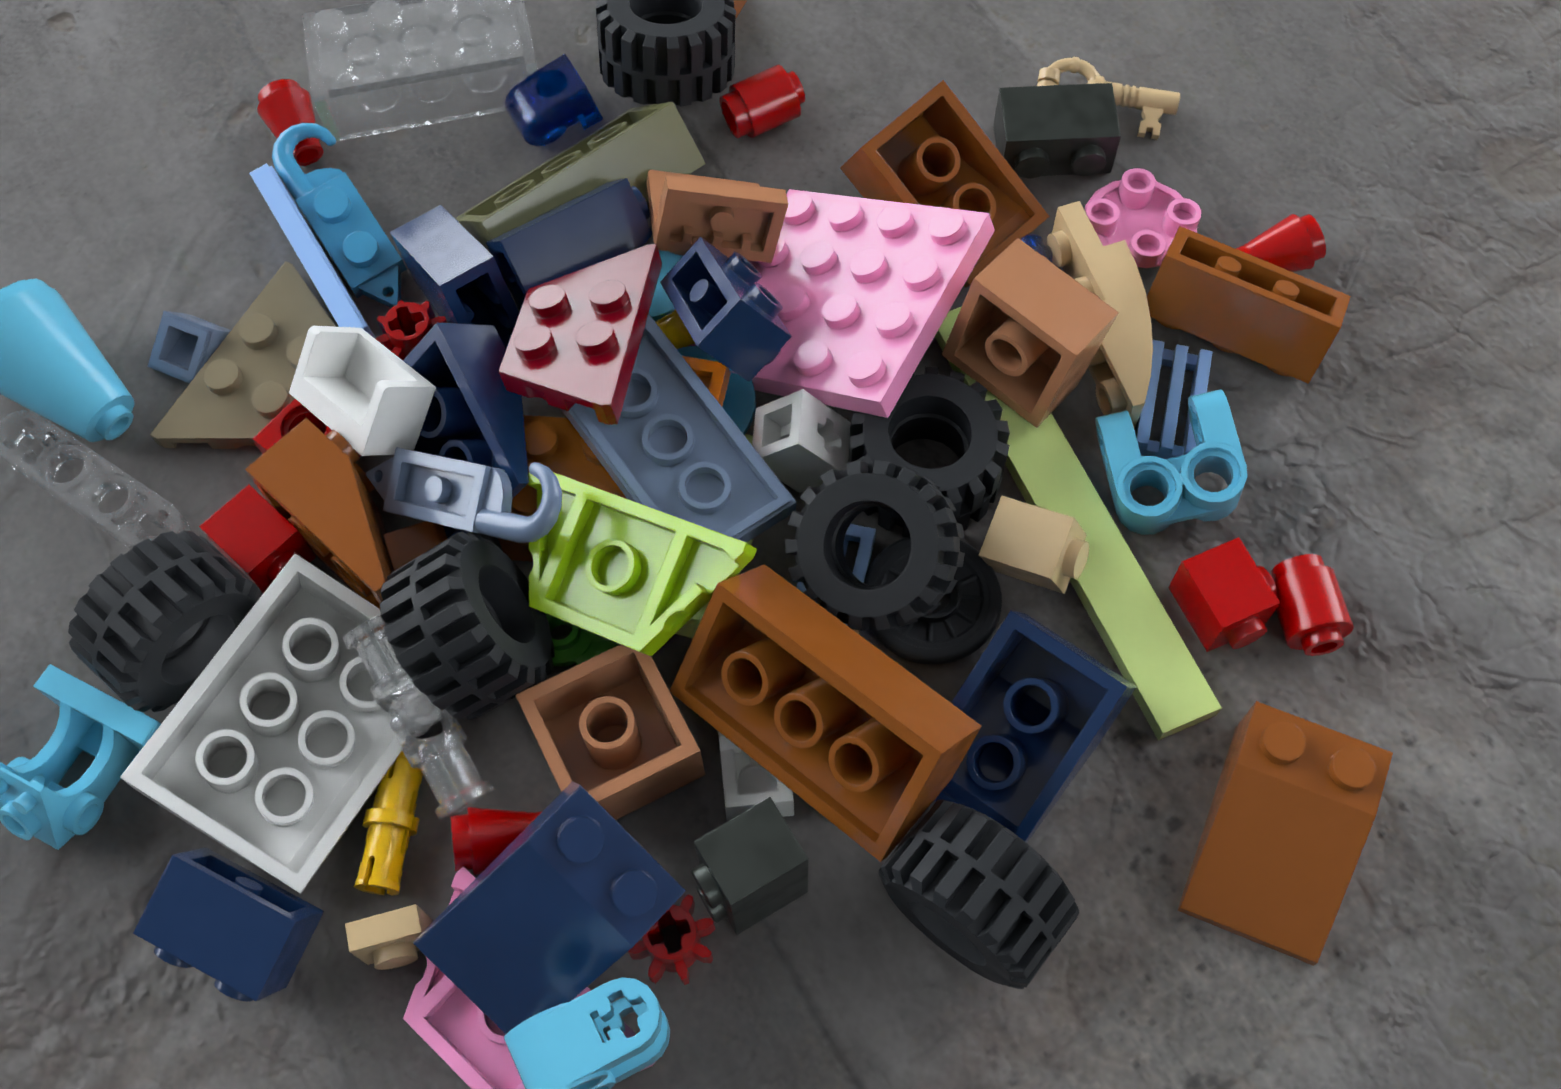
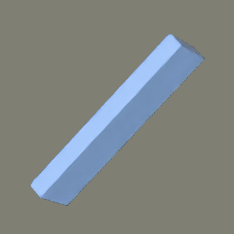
(308, 249)

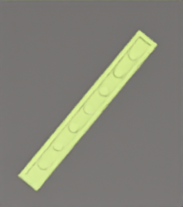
(1112, 582)

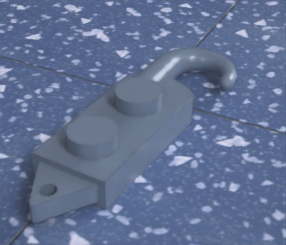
(464, 495)

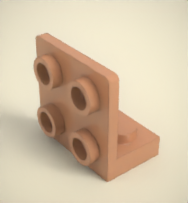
(721, 211)

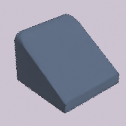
(184, 344)

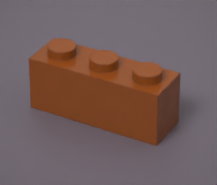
(1246, 305)

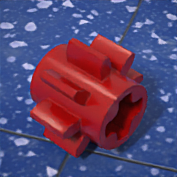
(406, 326)
(691, 946)

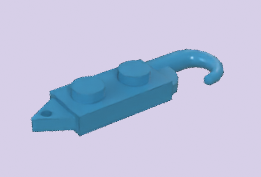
(340, 219)

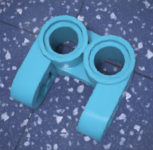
(1215, 451)
(570, 1041)

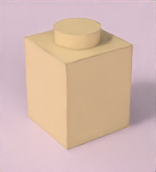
(1035, 545)

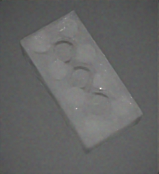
(414, 62)

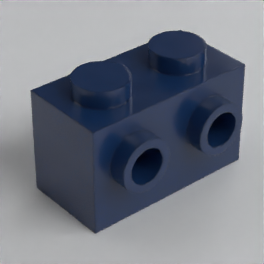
(726, 308)
(227, 924)

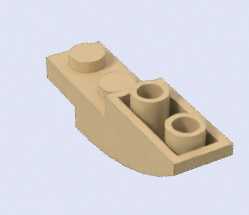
(1109, 271)

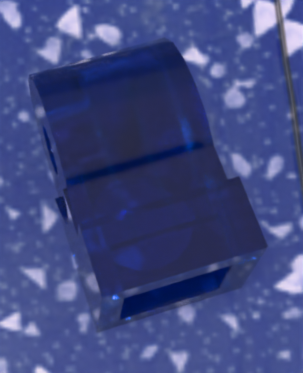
(551, 103)

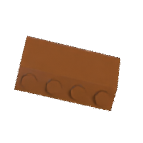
(822, 708)

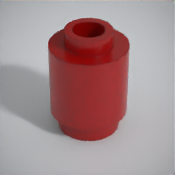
(762, 102)
(1311, 605)

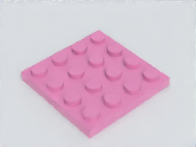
(863, 293)

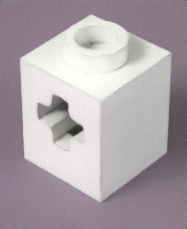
(801, 439)

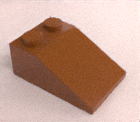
(946, 161)
(328, 500)
(1285, 831)

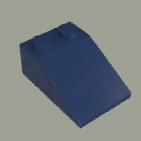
(471, 409)
(1040, 722)
(549, 912)

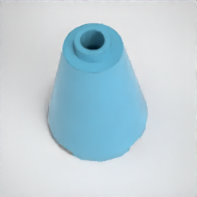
(56, 366)

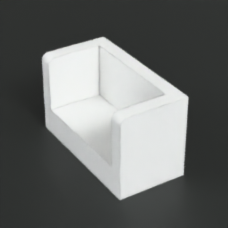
(361, 390)

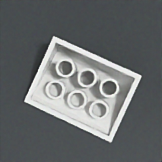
(276, 731)

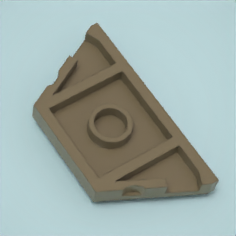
(249, 371)

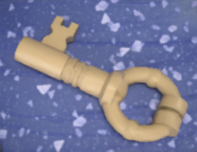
(1149, 100)

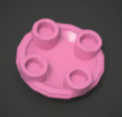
(1141, 214)

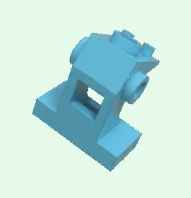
(87, 722)

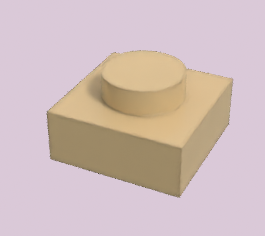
(387, 937)

